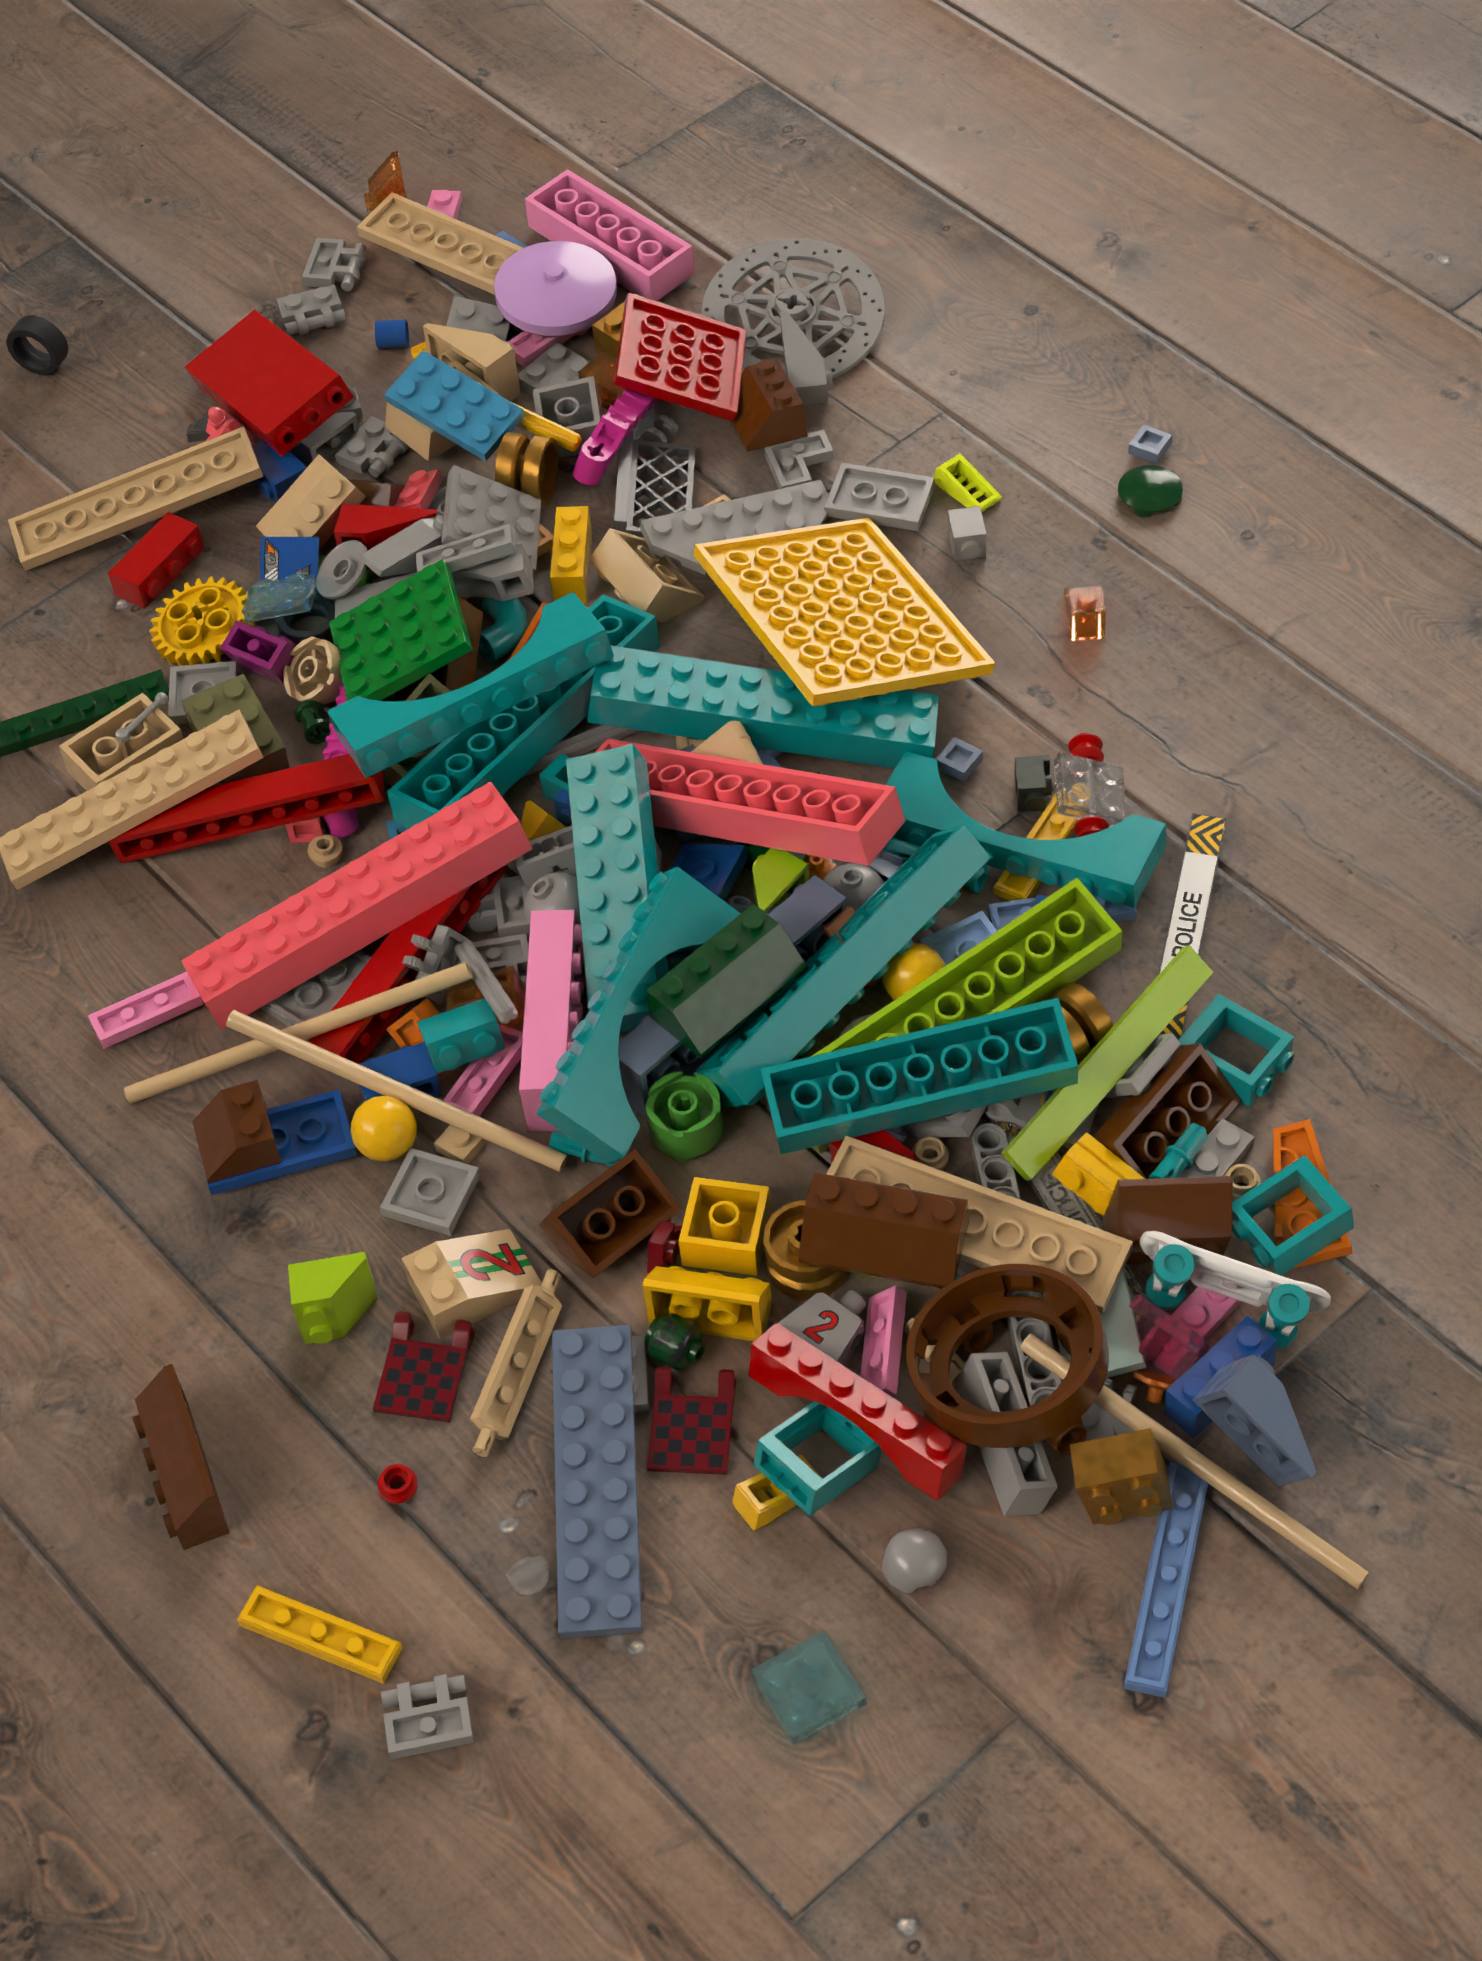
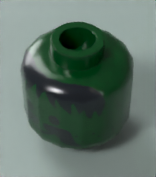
(675, 1341)

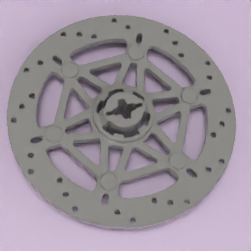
(799, 302)

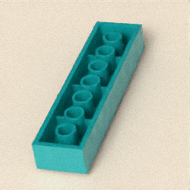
(612, 861)
(920, 1075)

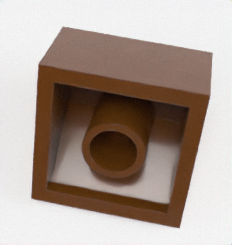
(235, 1133)

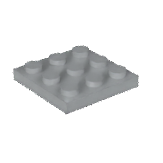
(482, 504)

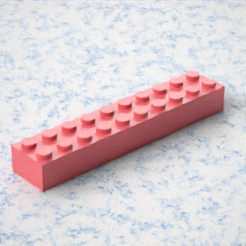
(769, 804)
(357, 904)

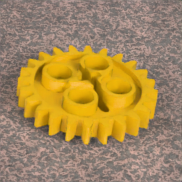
(198, 621)

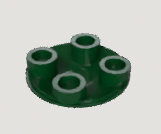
(1150, 489)

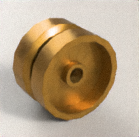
(528, 465)
(1084, 1018)
(782, 1262)

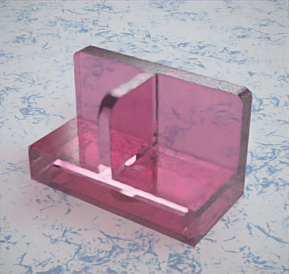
(1166, 1340)

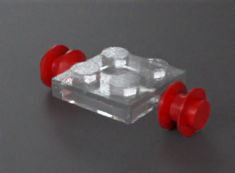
(1088, 786)

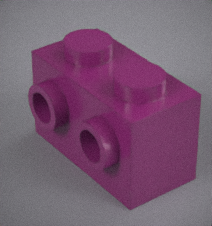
(258, 651)

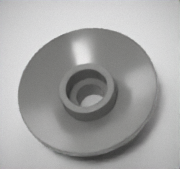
(341, 570)

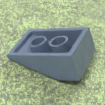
(1258, 1417)

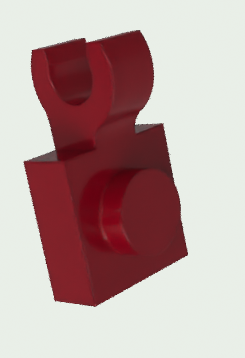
(663, 1245)

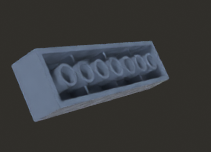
(653, 1052)

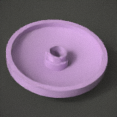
(555, 288)

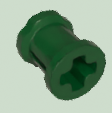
(313, 721)

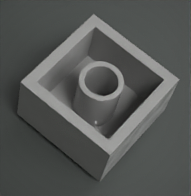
(571, 405)

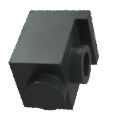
(1032, 782)

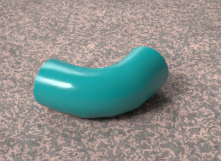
(507, 630)

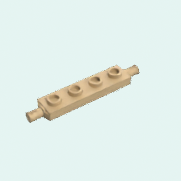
(516, 1362)

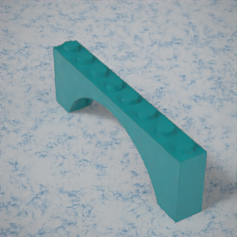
(389, 732)
(1108, 863)
(588, 1090)

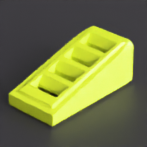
(967, 473)

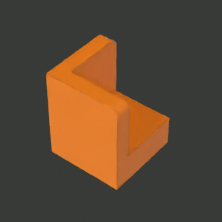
(406, 1030)

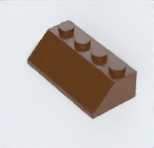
(1180, 1094)
(883, 1230)
(179, 1461)

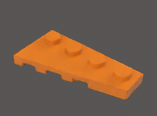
(1295, 1209)

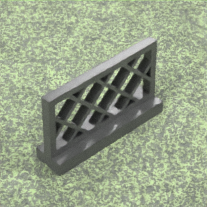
(628, 479)

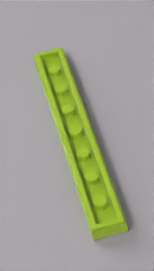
(1107, 1063)

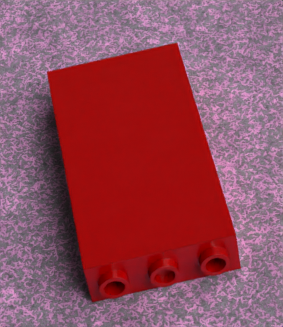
(269, 382)

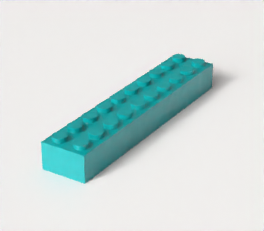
(703, 695)
(518, 737)
(841, 969)

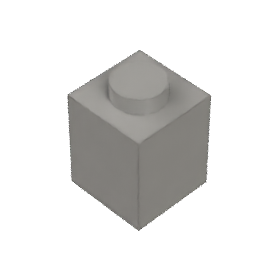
(967, 533)

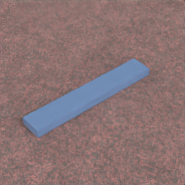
(1166, 1585)

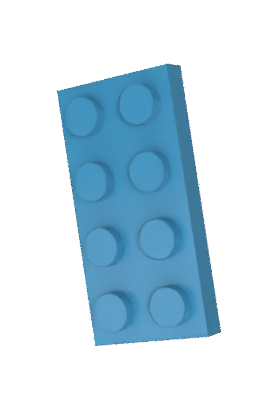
(454, 405)

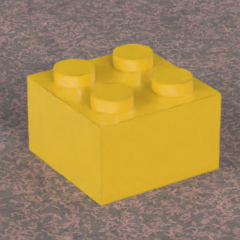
(725, 1226)

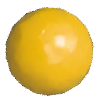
(910, 969)
(383, 1128)

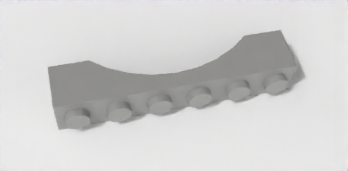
(493, 579)

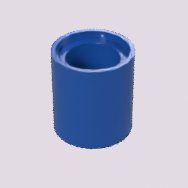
(391, 334)

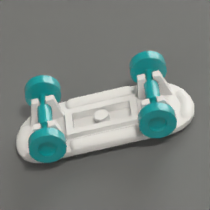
(1178, 1262)

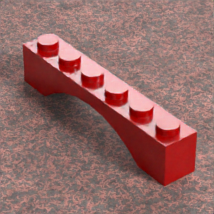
(915, 1445)

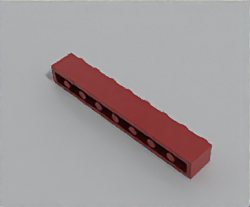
(253, 806)
(387, 972)

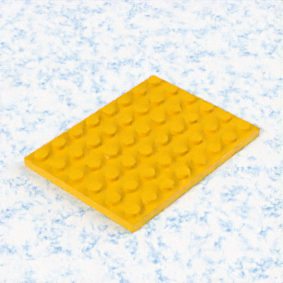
(842, 611)

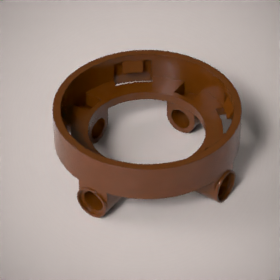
(963, 1317)

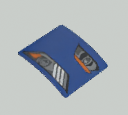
(288, 556)

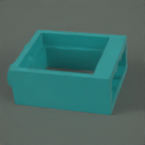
(1223, 1013)
(1305, 1243)
(796, 1478)

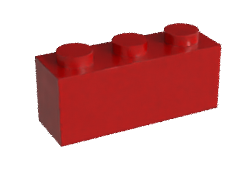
(156, 560)

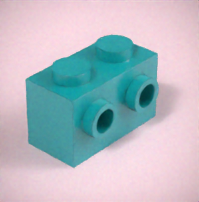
(461, 1035)

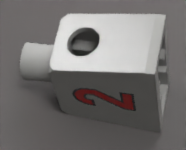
(830, 1324)

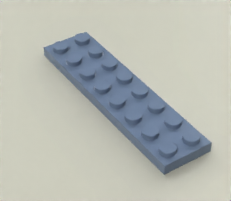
(596, 1483)

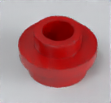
(395, 1474)

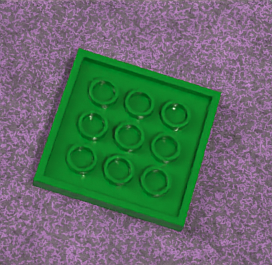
(401, 634)

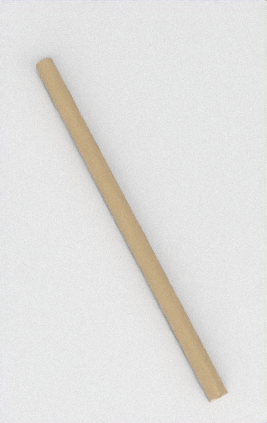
(302, 1030)
(390, 1087)
(1207, 1470)

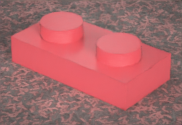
(419, 489)

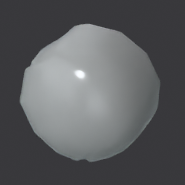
(914, 1559)

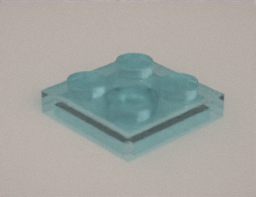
(279, 598)
(808, 1687)

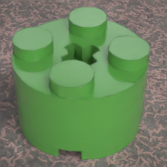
(684, 1115)

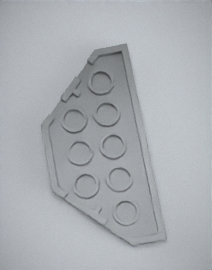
(742, 517)

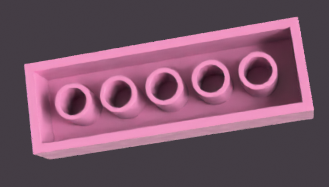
(640, 251)
(551, 1004)

